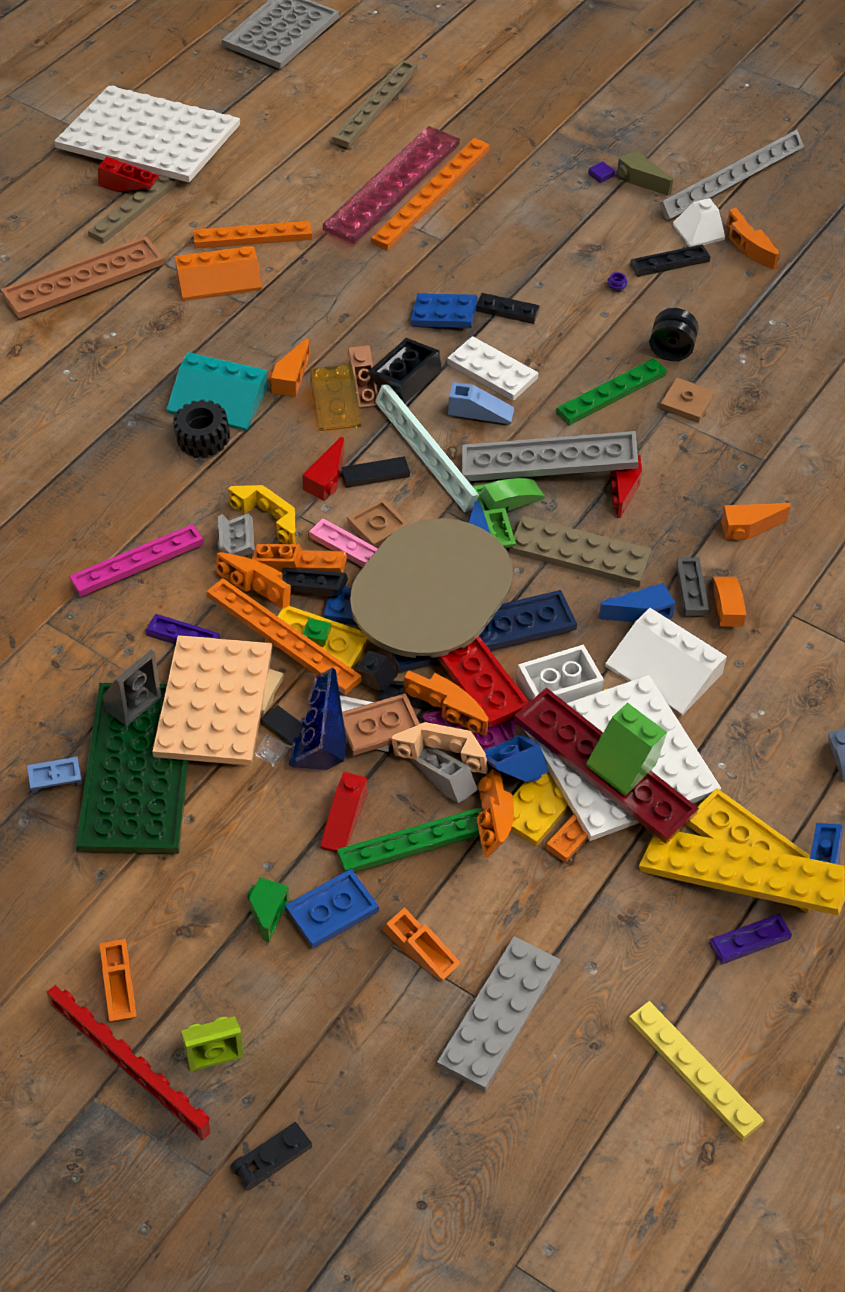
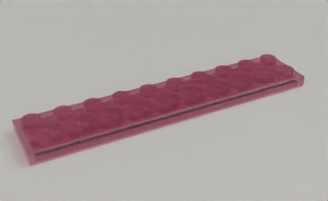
(391, 185)

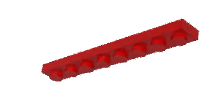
(136, 1067)

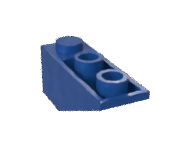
(635, 604)

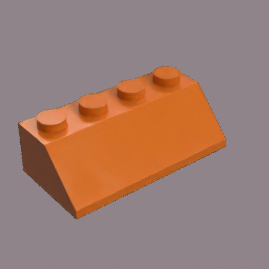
(218, 273)

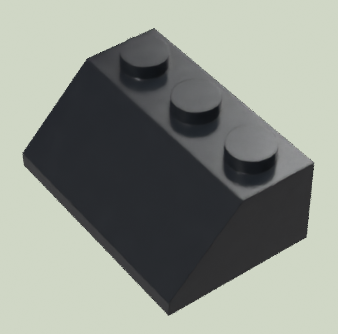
(407, 368)

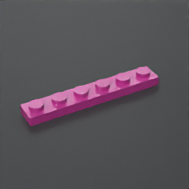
(136, 560)

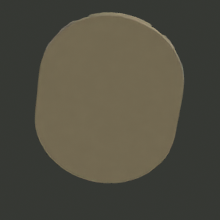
(431, 588)

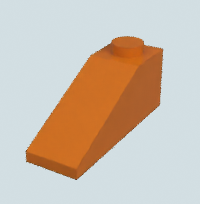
(290, 370)
(747, 521)

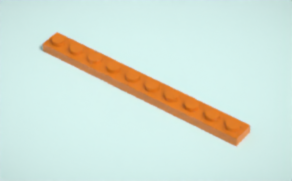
(430, 194)

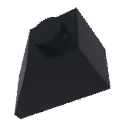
(376, 671)

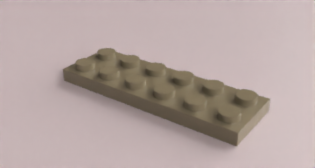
(581, 551)

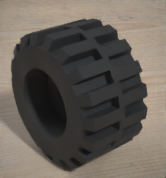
(201, 441)

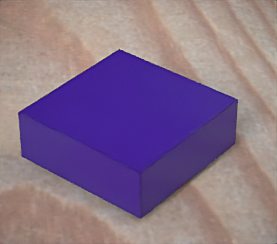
(601, 172)

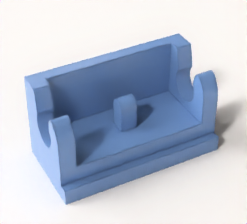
(54, 773)

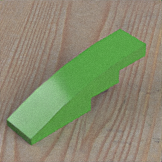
(497, 522)

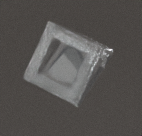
(271, 750)

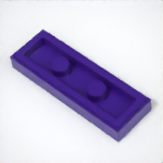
(169, 629)
(750, 939)

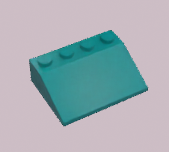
(230, 384)

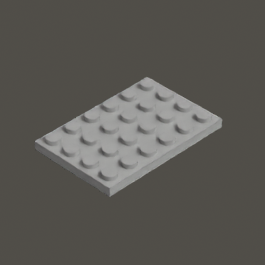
(280, 30)

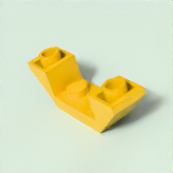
(247, 497)

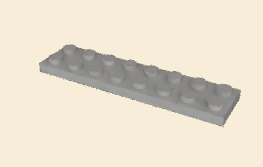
(550, 456)

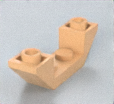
(412, 741)

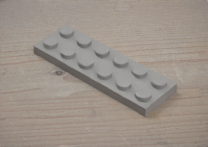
(498, 1014)

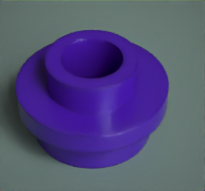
(617, 281)

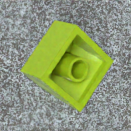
(212, 1043)

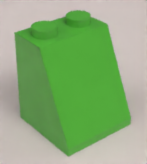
(627, 749)

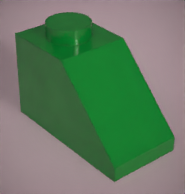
(267, 905)

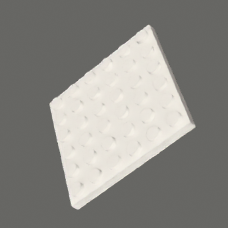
(677, 764)

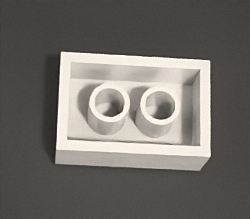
(565, 673)

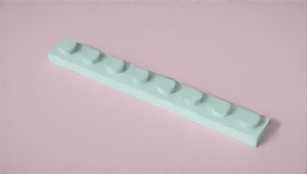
(427, 448)

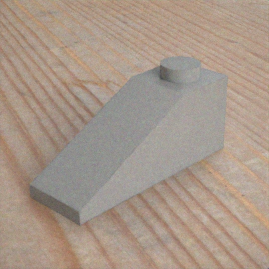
(446, 773)

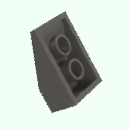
(134, 690)

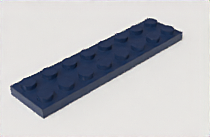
(514, 624)

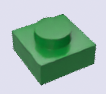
(317, 631)

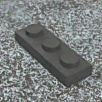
(692, 586)

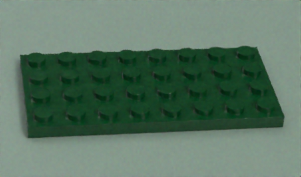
(128, 794)

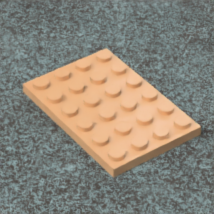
(213, 700)

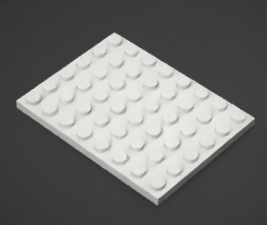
(148, 133)

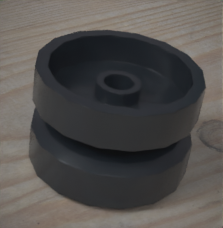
(674, 334)

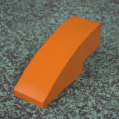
(729, 601)
(421, 944)
(118, 980)

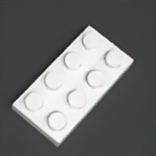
(492, 368)

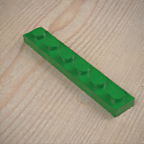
(611, 391)
(410, 841)

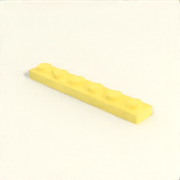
(696, 1071)

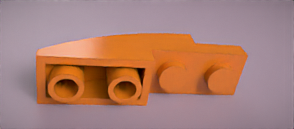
(750, 242)
(292, 556)
(251, 574)
(455, 703)
(497, 813)

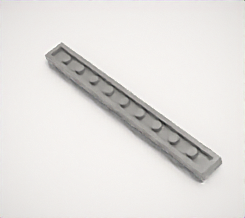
(731, 174)

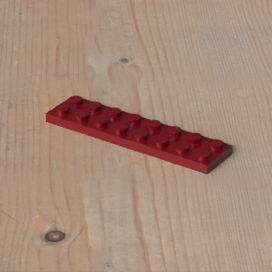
(573, 741)

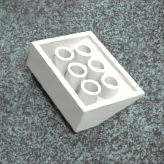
(673, 658)

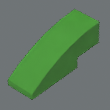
(511, 493)

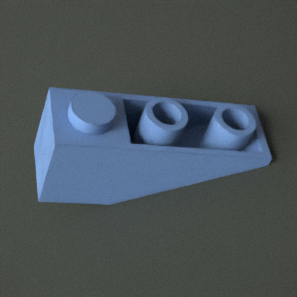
(475, 403)

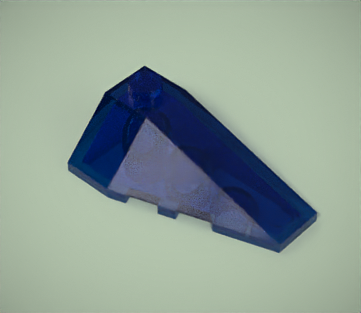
(323, 730)

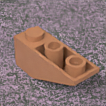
(361, 363)

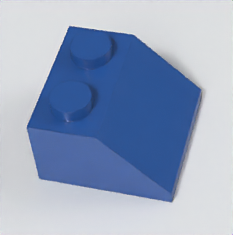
(518, 758)

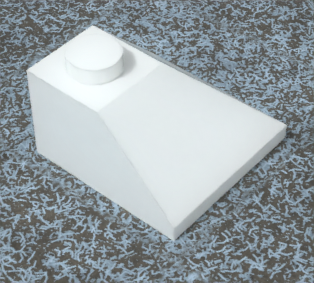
(700, 224)

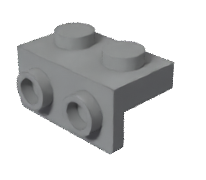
(236, 535)

